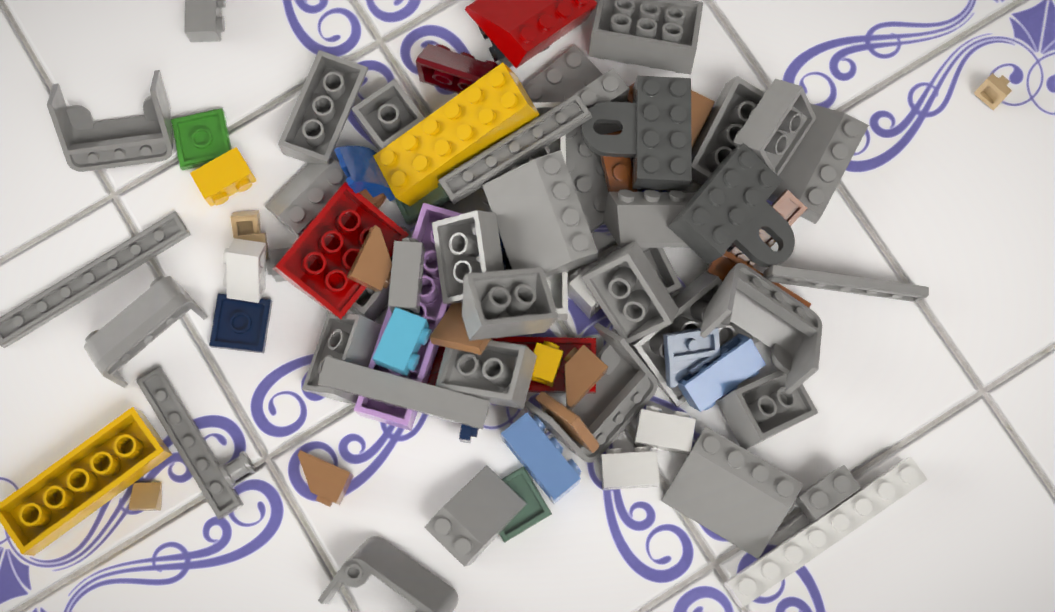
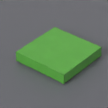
(201, 138)

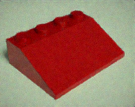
(528, 26)
(329, 246)

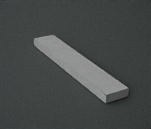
(515, 148)
(846, 283)
(404, 392)
(189, 442)

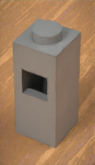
(406, 275)

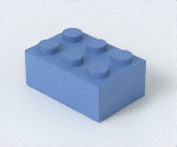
(541, 457)

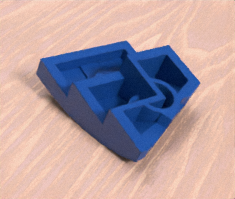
(363, 171)

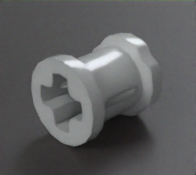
(237, 468)

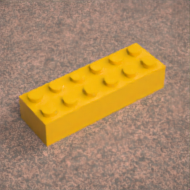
(455, 134)
(82, 481)

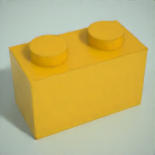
(223, 177)

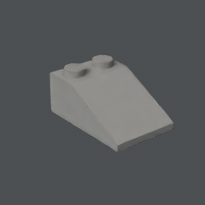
(496, 375)
(765, 409)
(475, 516)

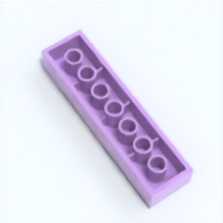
(430, 308)

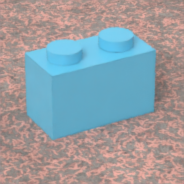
(402, 341)

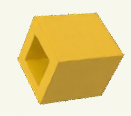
(546, 363)

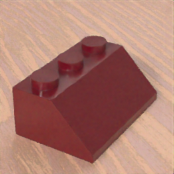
(449, 69)

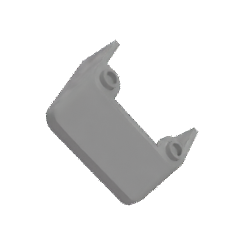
(113, 141)
(770, 317)
(138, 326)
(617, 399)
(398, 572)

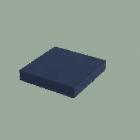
(240, 324)

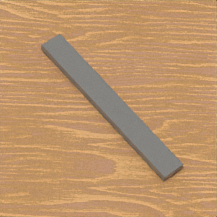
(91, 278)

